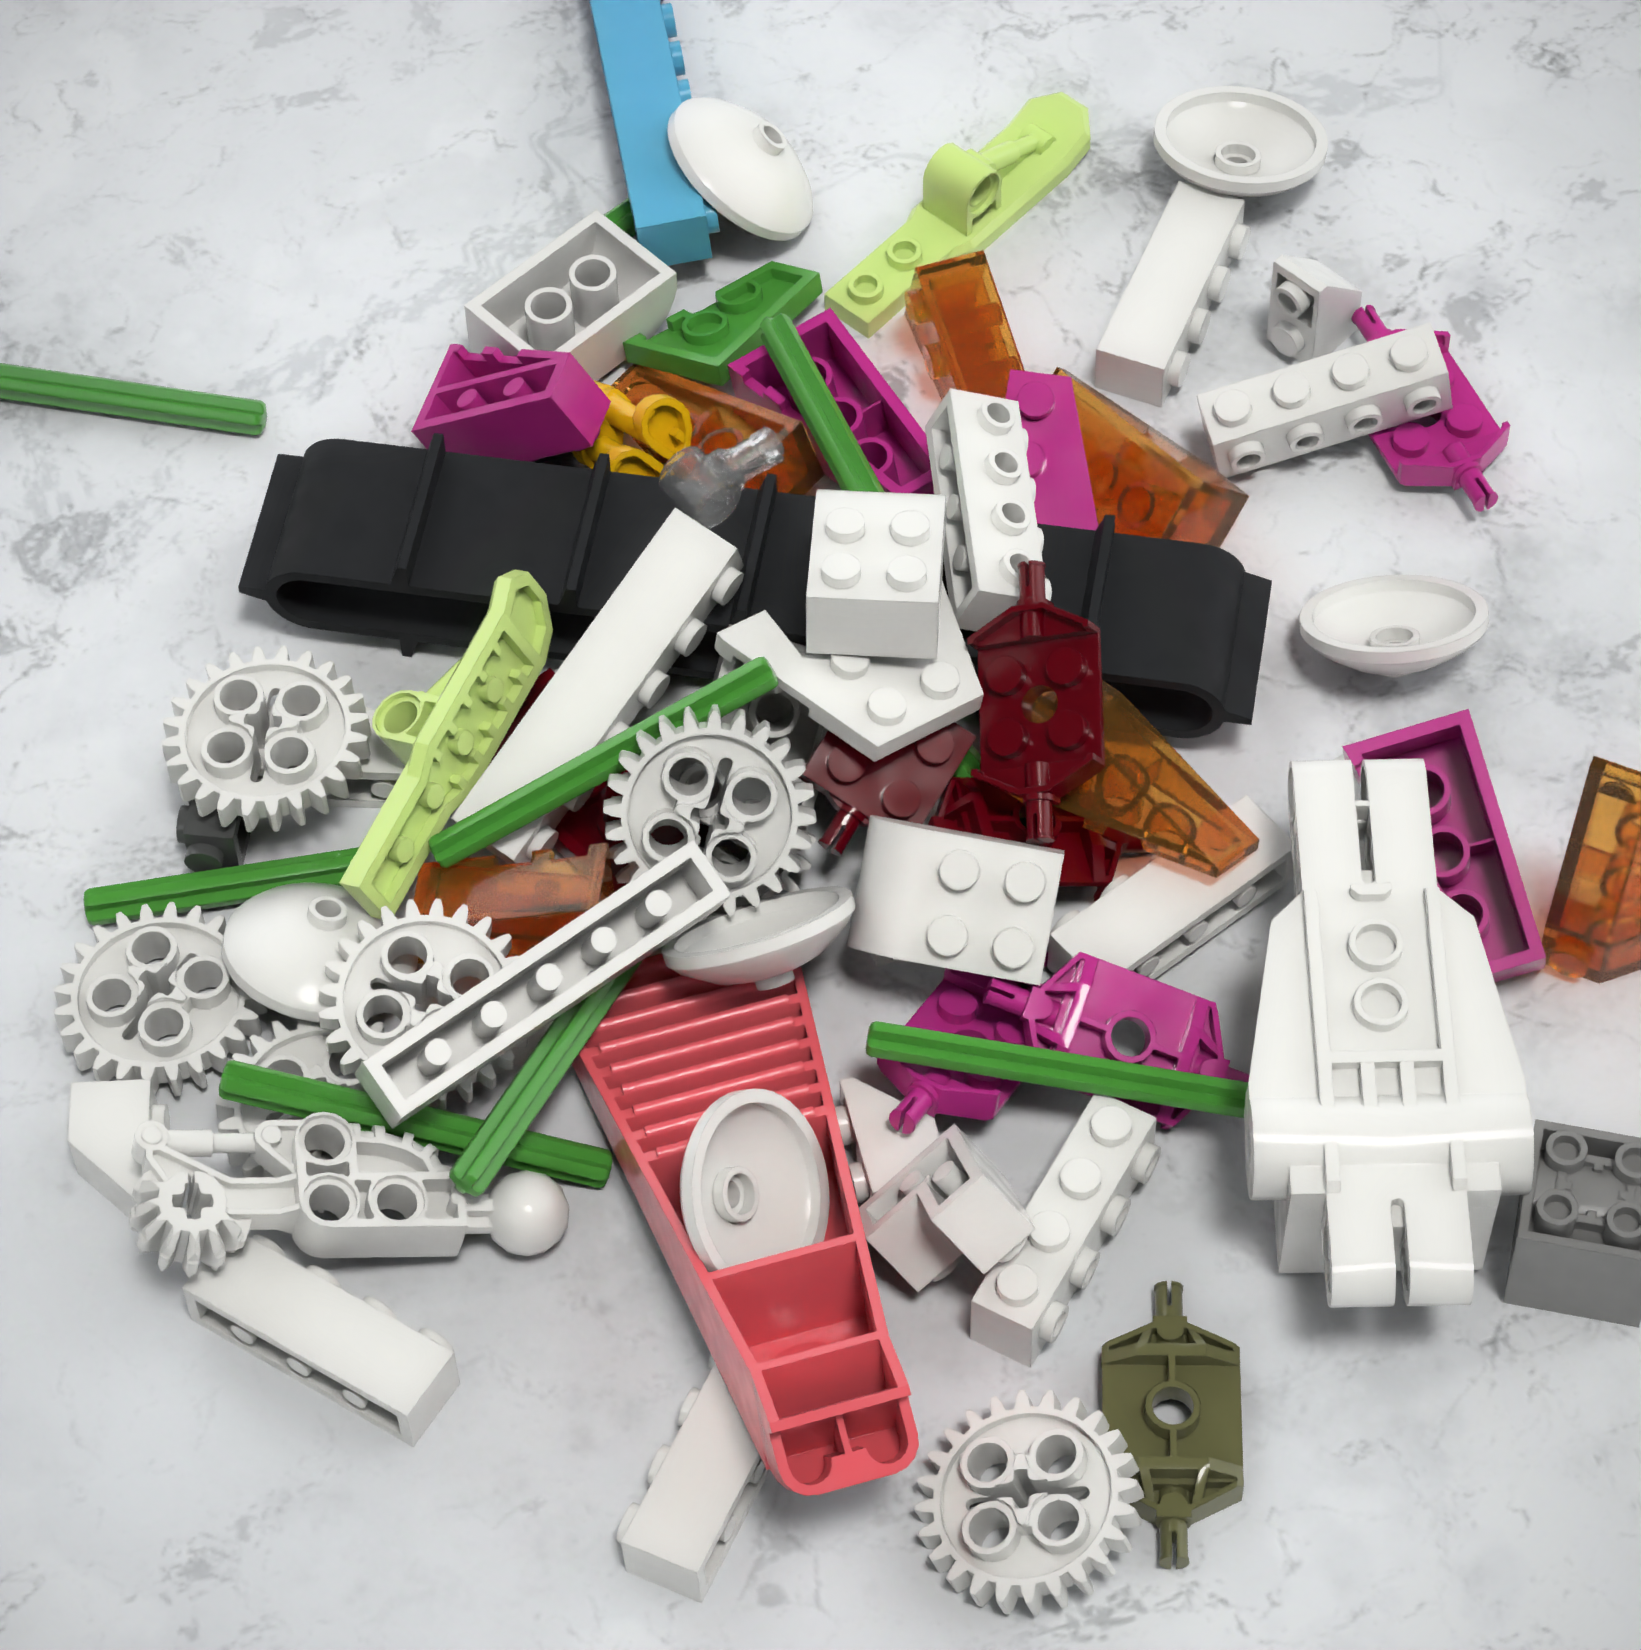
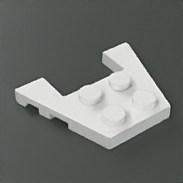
(867, 699)

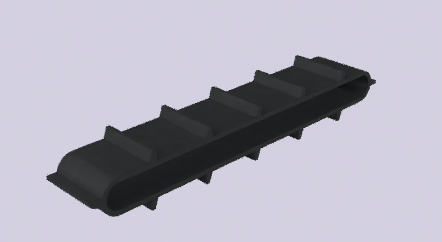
(418, 536)

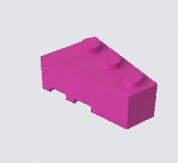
(512, 404)
(1054, 449)

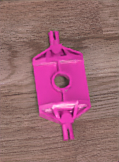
(1452, 449)
(1089, 996)
(959, 1010)

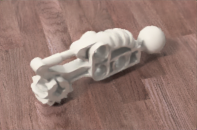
(368, 1174)

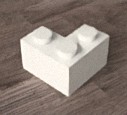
(945, 1207)

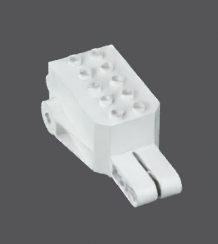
(1380, 1054)

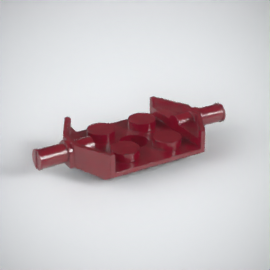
(1019, 658)
(987, 811)

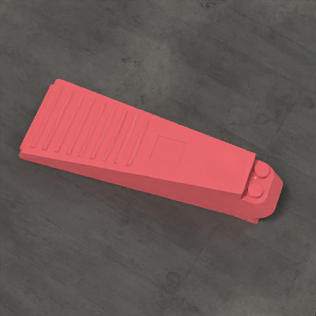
(788, 1331)

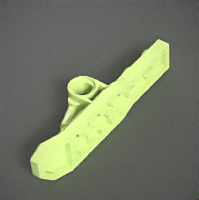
(966, 205)
(449, 738)

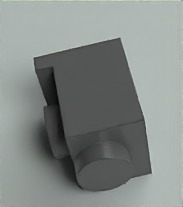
(209, 843)

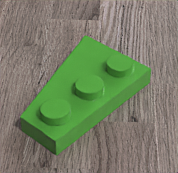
(708, 340)

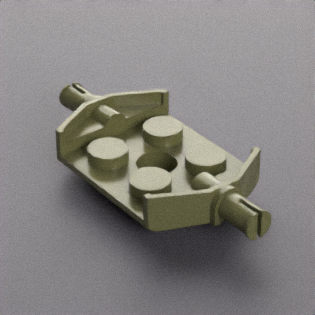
(1185, 1466)

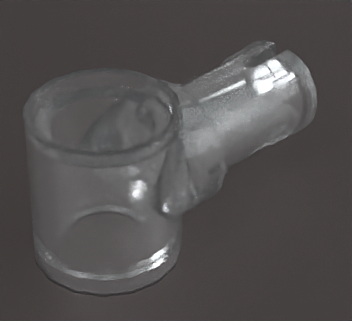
(712, 483)

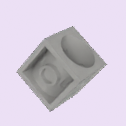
(1580, 1226)

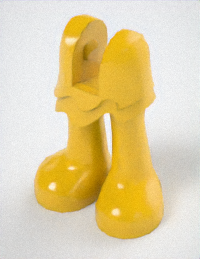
(655, 421)

